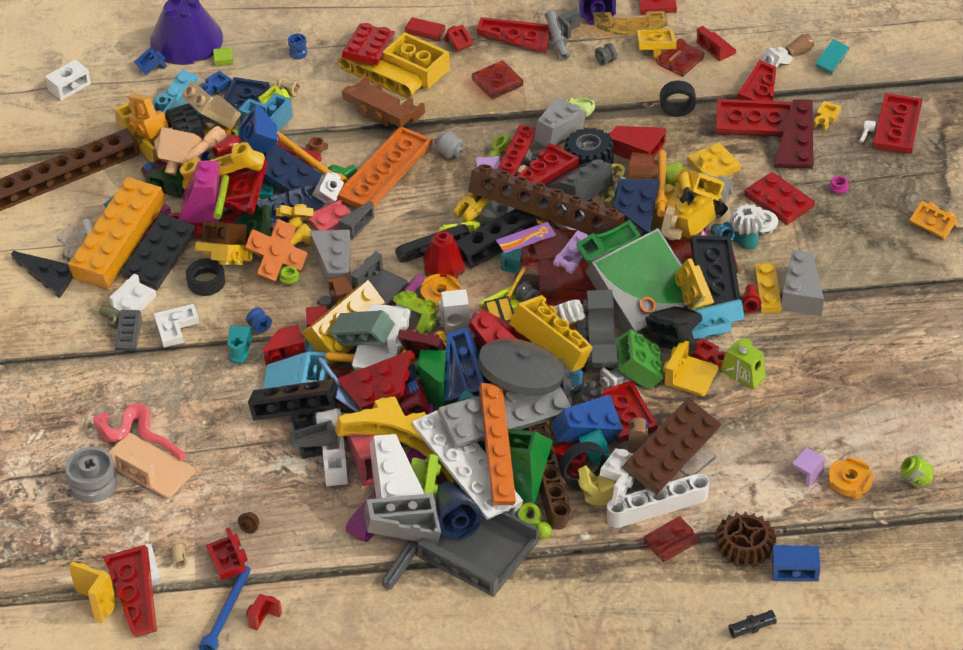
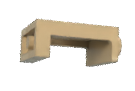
(216, 109)

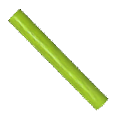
(221, 196)

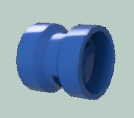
(297, 45)

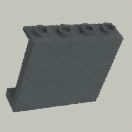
(486, 556)

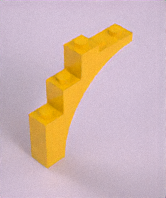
(387, 419)

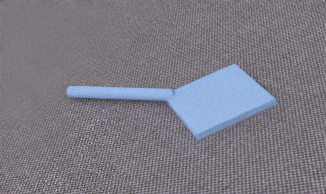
(341, 393)

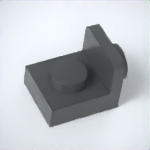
(569, 21)

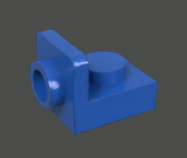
(150, 60)

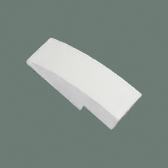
(335, 463)

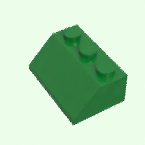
(432, 375)

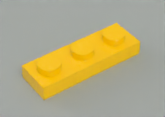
(768, 288)

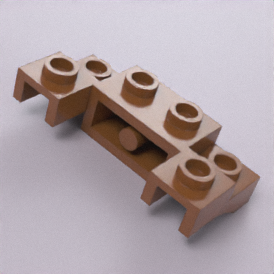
(381, 106)

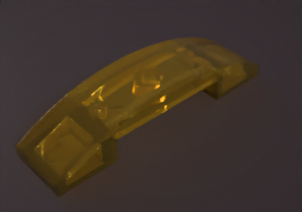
(628, 26)

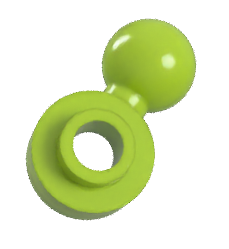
(499, 145)
(544, 528)

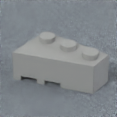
(558, 122)
(332, 252)
(802, 285)
(404, 517)

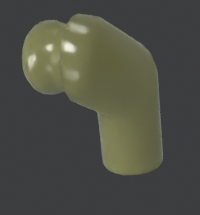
(111, 313)

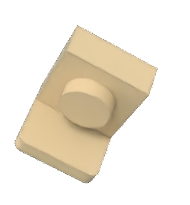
(669, 223)

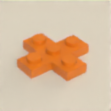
(275, 250)

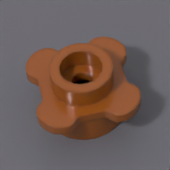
(316, 145)

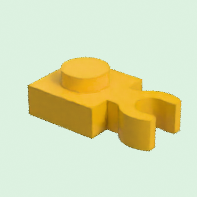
(827, 113)
(298, 210)

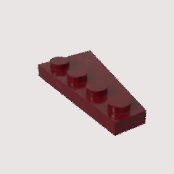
(797, 139)

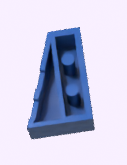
(462, 365)
(585, 418)

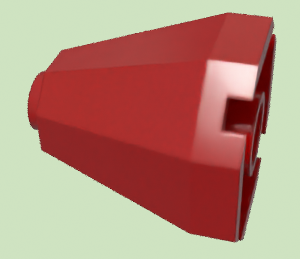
(443, 256)

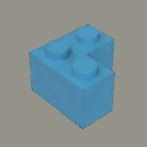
(277, 108)

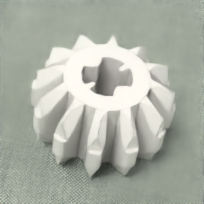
(747, 219)
(571, 311)

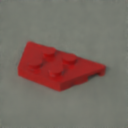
(244, 189)
(378, 380)

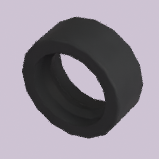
(676, 87)
(209, 287)

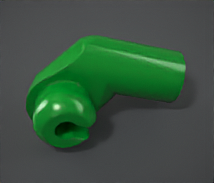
(347, 172)

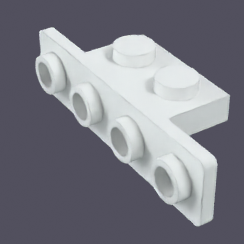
(613, 470)

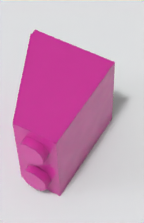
(201, 193)

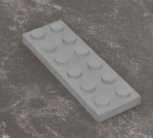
(465, 422)

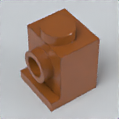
(339, 288)

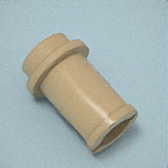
(177, 548)

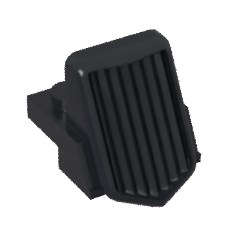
(674, 326)

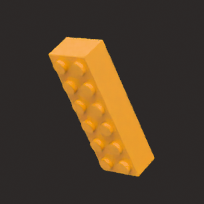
(117, 233)

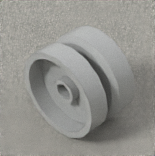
(91, 474)

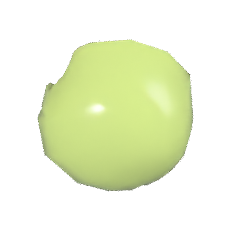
(584, 104)

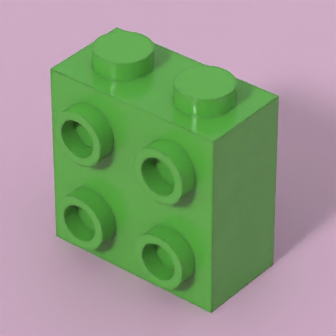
(639, 359)

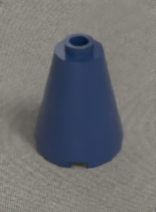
(456, 512)

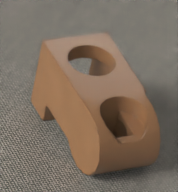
(637, 434)

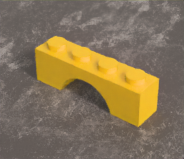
(145, 145)

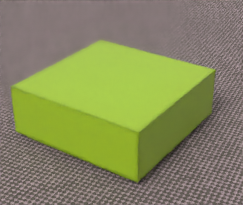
(223, 56)

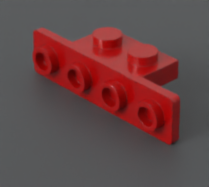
(517, 149)

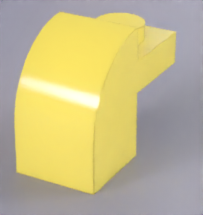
(596, 489)

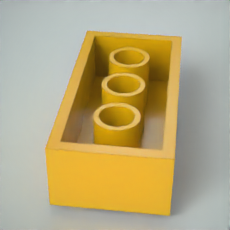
(356, 301)

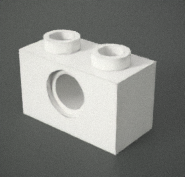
(68, 80)
(454, 310)

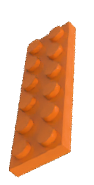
(385, 168)

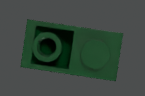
(170, 184)

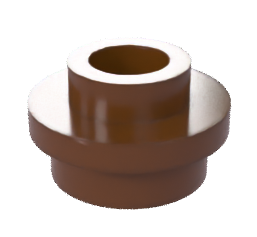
(248, 522)

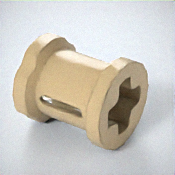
(289, 85)

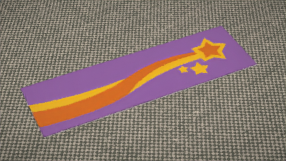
(526, 237)

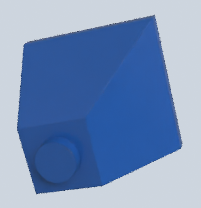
(258, 130)

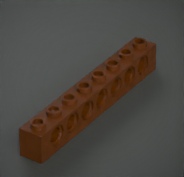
(67, 168)
(535, 204)

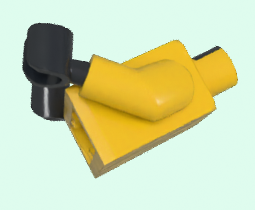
(699, 183)

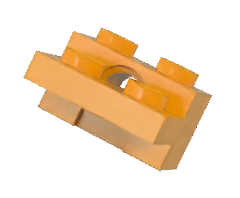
(145, 120)

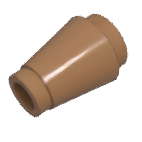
(800, 45)

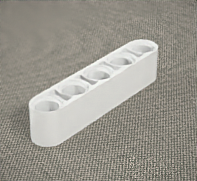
(646, 505)

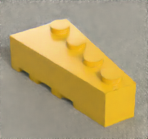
(547, 330)

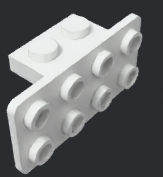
(374, 353)

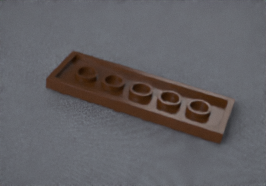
(671, 446)

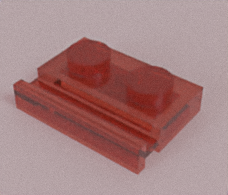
(671, 539)

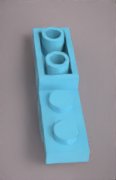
(172, 96)

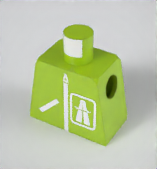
(744, 363)

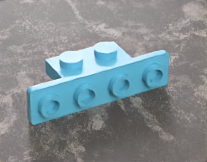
(718, 319)

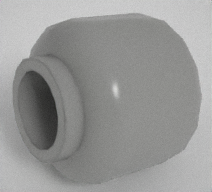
(449, 144)

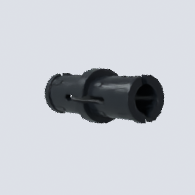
(766, 619)

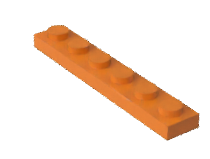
(497, 445)

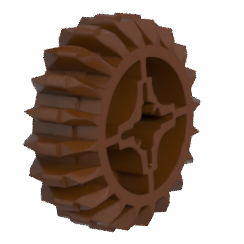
(745, 539)

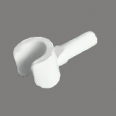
(869, 126)

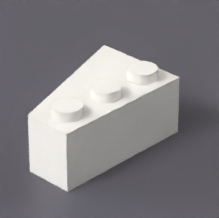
(391, 468)

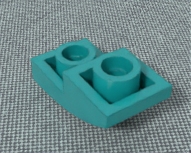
(832, 56)

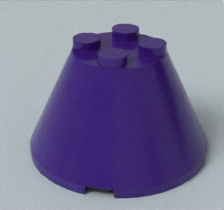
(185, 32)

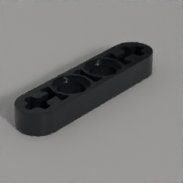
(418, 247)

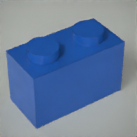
(795, 563)

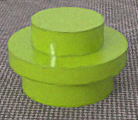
(289, 275)

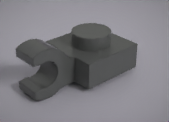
(584, 392)

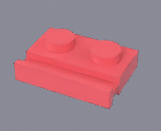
(328, 216)

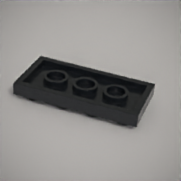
(159, 250)
(717, 265)

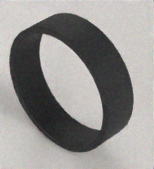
(574, 451)

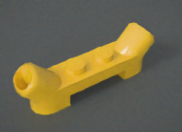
(241, 157)

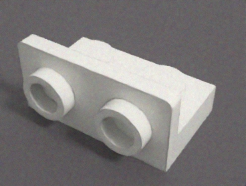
(132, 295)

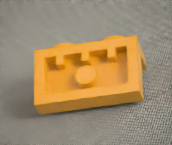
(934, 220)

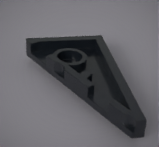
(49, 272)

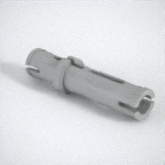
(559, 40)

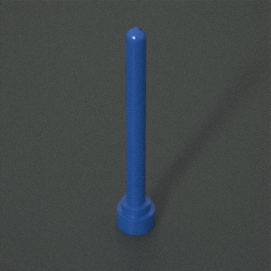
(210, 641)

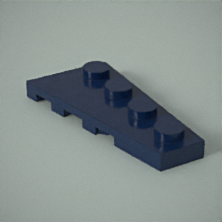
(290, 199)

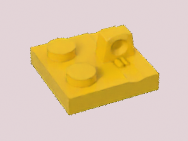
(656, 40)
(714, 161)

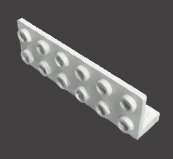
(465, 464)

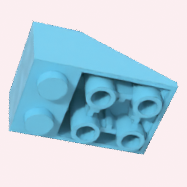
(296, 370)

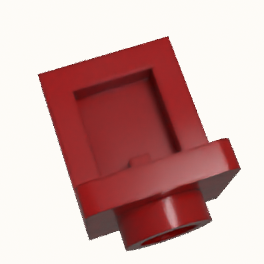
(262, 606)

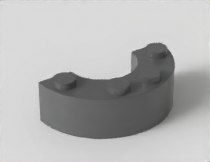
(600, 329)

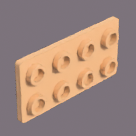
(150, 465)

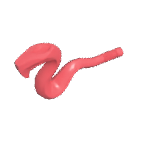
(131, 413)

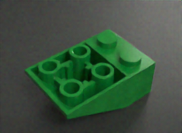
(528, 459)

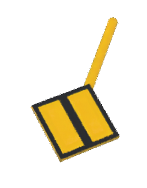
(502, 306)

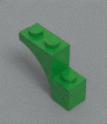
(599, 245)

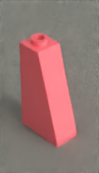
(360, 453)

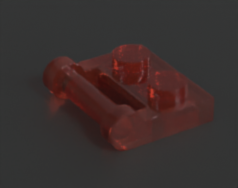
(684, 61)

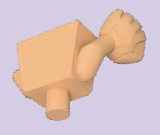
(179, 147)

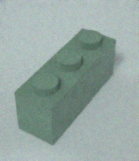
(362, 328)

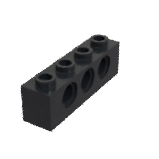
(482, 243)
(293, 399)

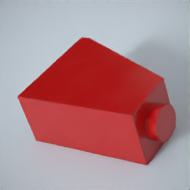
(637, 139)

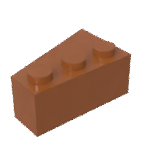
(642, 166)

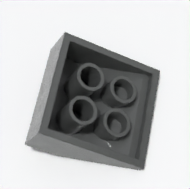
(585, 179)

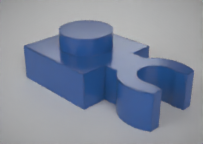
(216, 82)

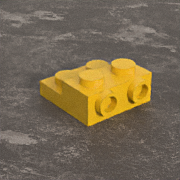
(225, 253)

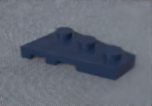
(244, 89)

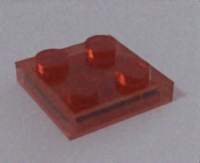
(497, 79)

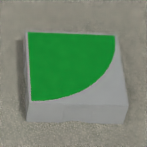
(635, 272)

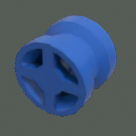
(259, 320)

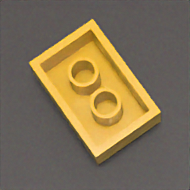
(418, 58)
(691, 217)

